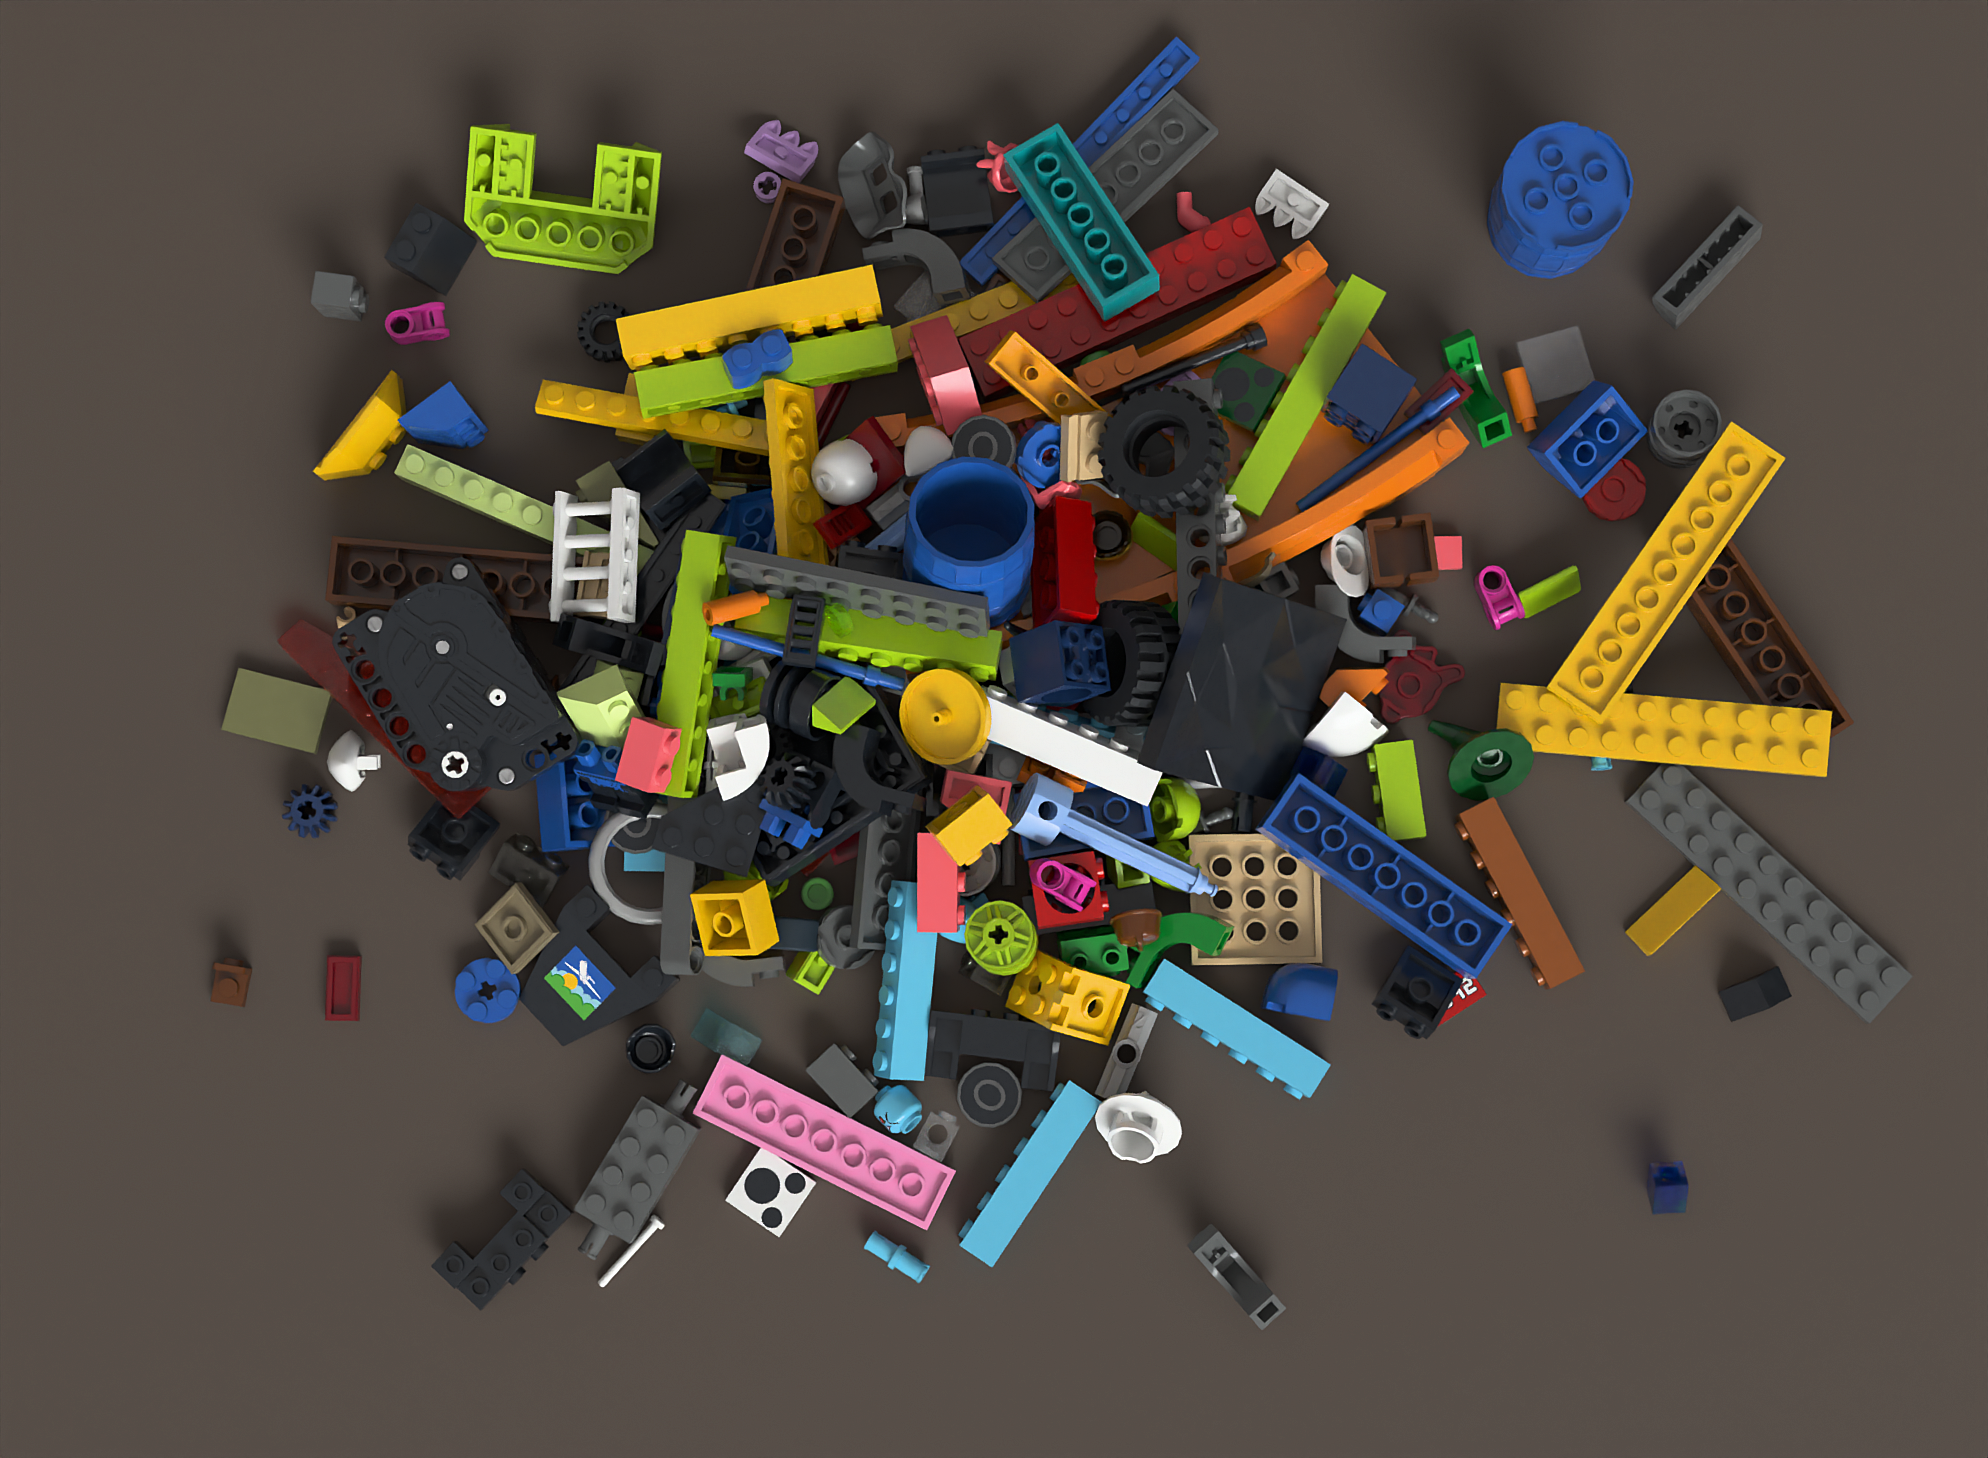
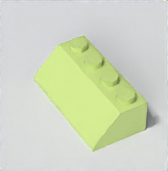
(602, 707)

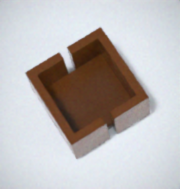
(1400, 552)

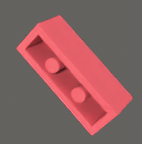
(938, 888)

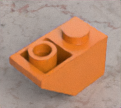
(1354, 681)

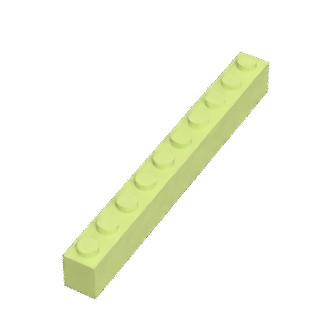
(492, 499)

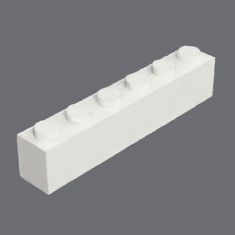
(1069, 746)

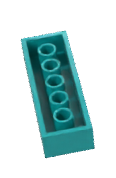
(1081, 222)

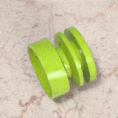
(1015, 951)

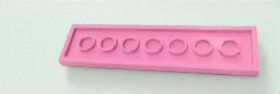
(824, 1142)

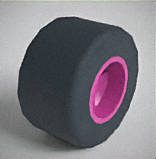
(796, 934)

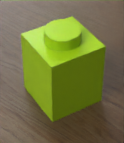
(1124, 875)

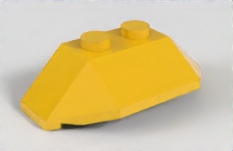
(368, 435)

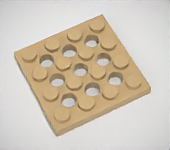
(1304, 914)

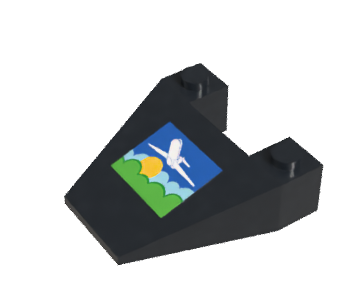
(580, 984)

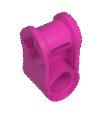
(420, 323)
(1499, 598)
(1067, 884)

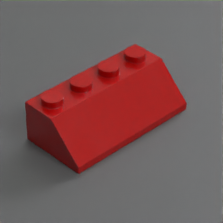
(1064, 563)

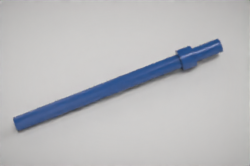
(1428, 412)
(870, 675)

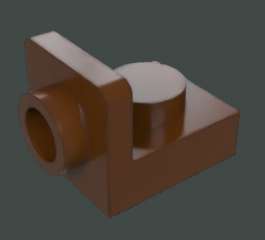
(231, 982)

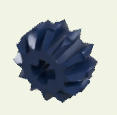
(319, 802)

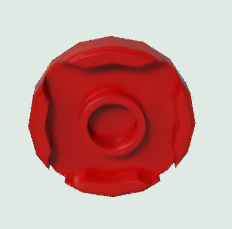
(1617, 492)

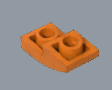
(1033, 765)

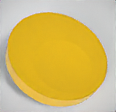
(945, 716)

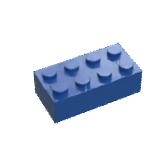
(1103, 806)

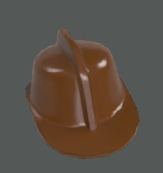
(1137, 927)

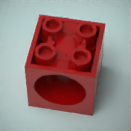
(1093, 909)

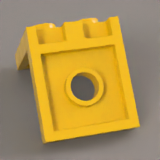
(1066, 997)

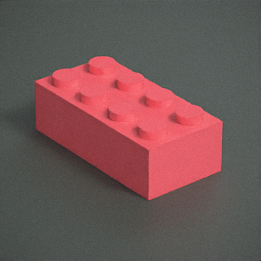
(944, 373)

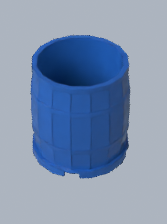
(1559, 199)
(972, 533)

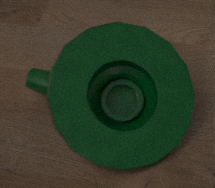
(1486, 761)

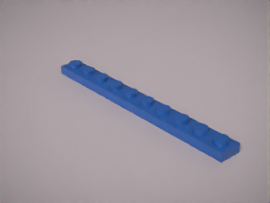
(1107, 129)

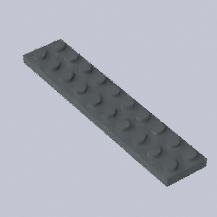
(1769, 890)

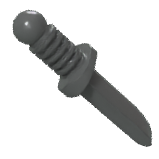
(1411, 605)
(1209, 820)

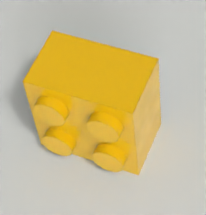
(969, 826)
(734, 917)

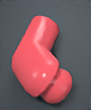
(1187, 215)

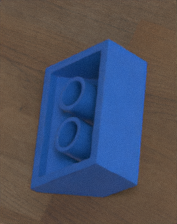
(445, 420)
(1587, 438)
(565, 808)

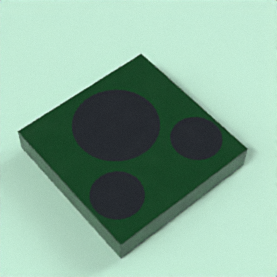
(1246, 389)

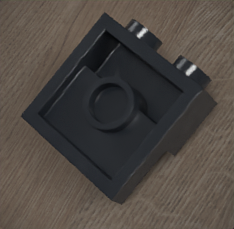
(881, 562)
(451, 841)
(1416, 993)

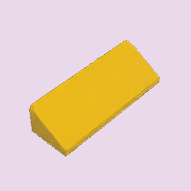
(1672, 910)

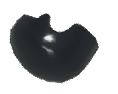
(650, 1048)

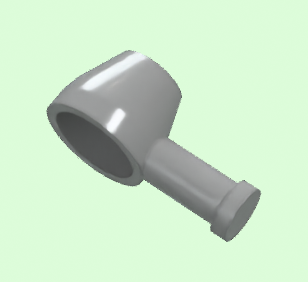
(916, 203)

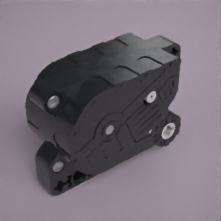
(460, 682)

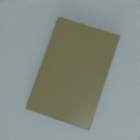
(277, 711)

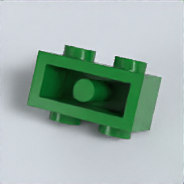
(1093, 950)

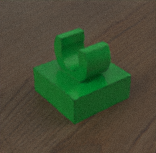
(732, 677)

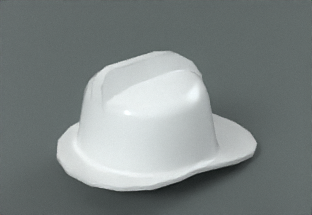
(1346, 561)

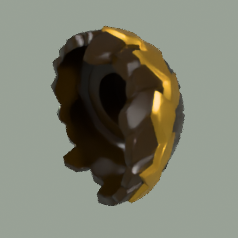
(1111, 535)

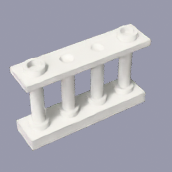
(622, 562)

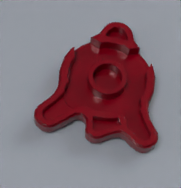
(1415, 682)

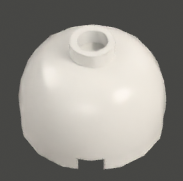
(843, 473)

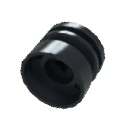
(790, 696)

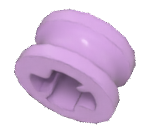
(762, 179)

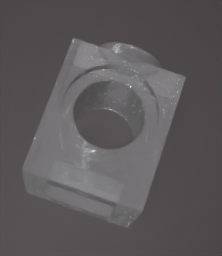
(924, 1143)

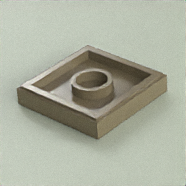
(516, 928)

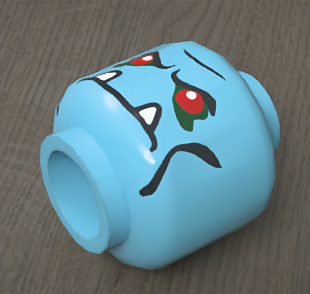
(897, 1109)

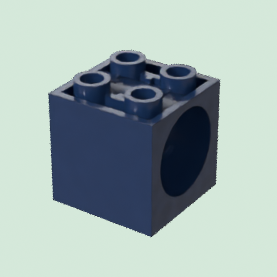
(1367, 395)
(1059, 664)

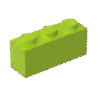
(1397, 790)

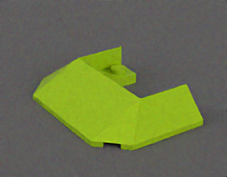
(560, 228)

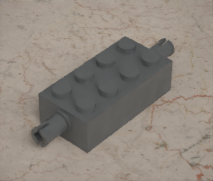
(637, 1169)

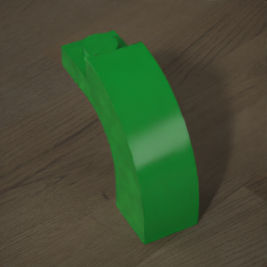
(1481, 409)
(1196, 929)

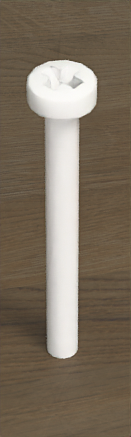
(656, 1223)

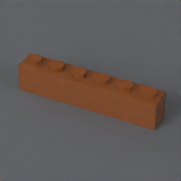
(1519, 894)

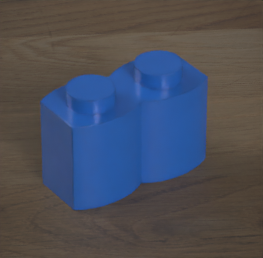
(764, 357)

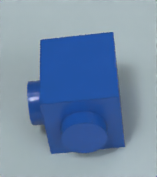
(1379, 612)

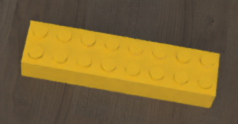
(740, 318)

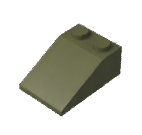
(598, 486)

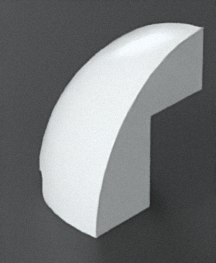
(1345, 729)
(740, 751)

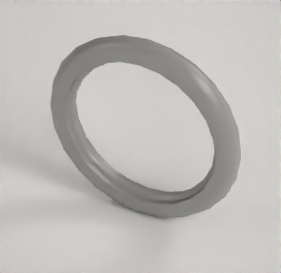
(597, 869)

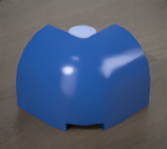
(1301, 991)

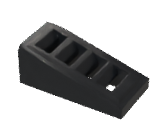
(805, 610)

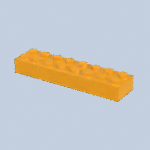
(1038, 379)

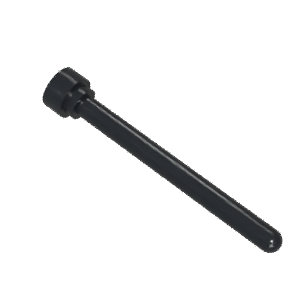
(1251, 338)

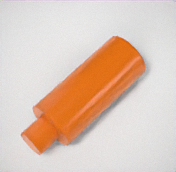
(1521, 398)
(733, 607)

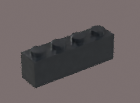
(1119, 901)

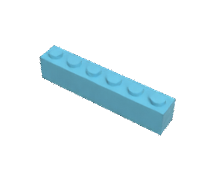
(904, 989)
(1235, 1028)
(1030, 1172)

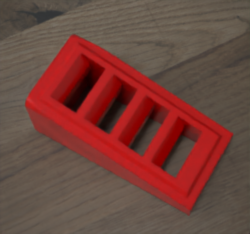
(842, 525)

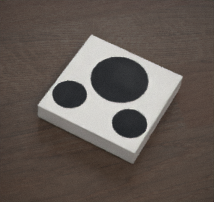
(770, 1191)

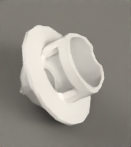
(1138, 1126)

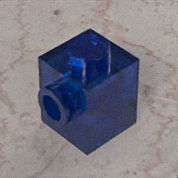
(1320, 770)
(1667, 1187)

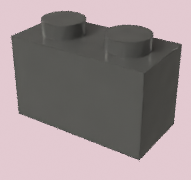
(339, 296)
(843, 1079)

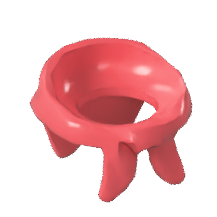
(997, 174)

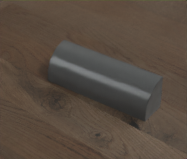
(1707, 266)

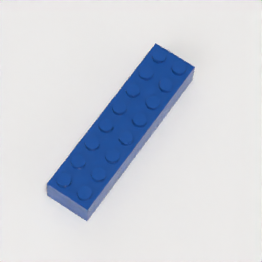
(1383, 876)

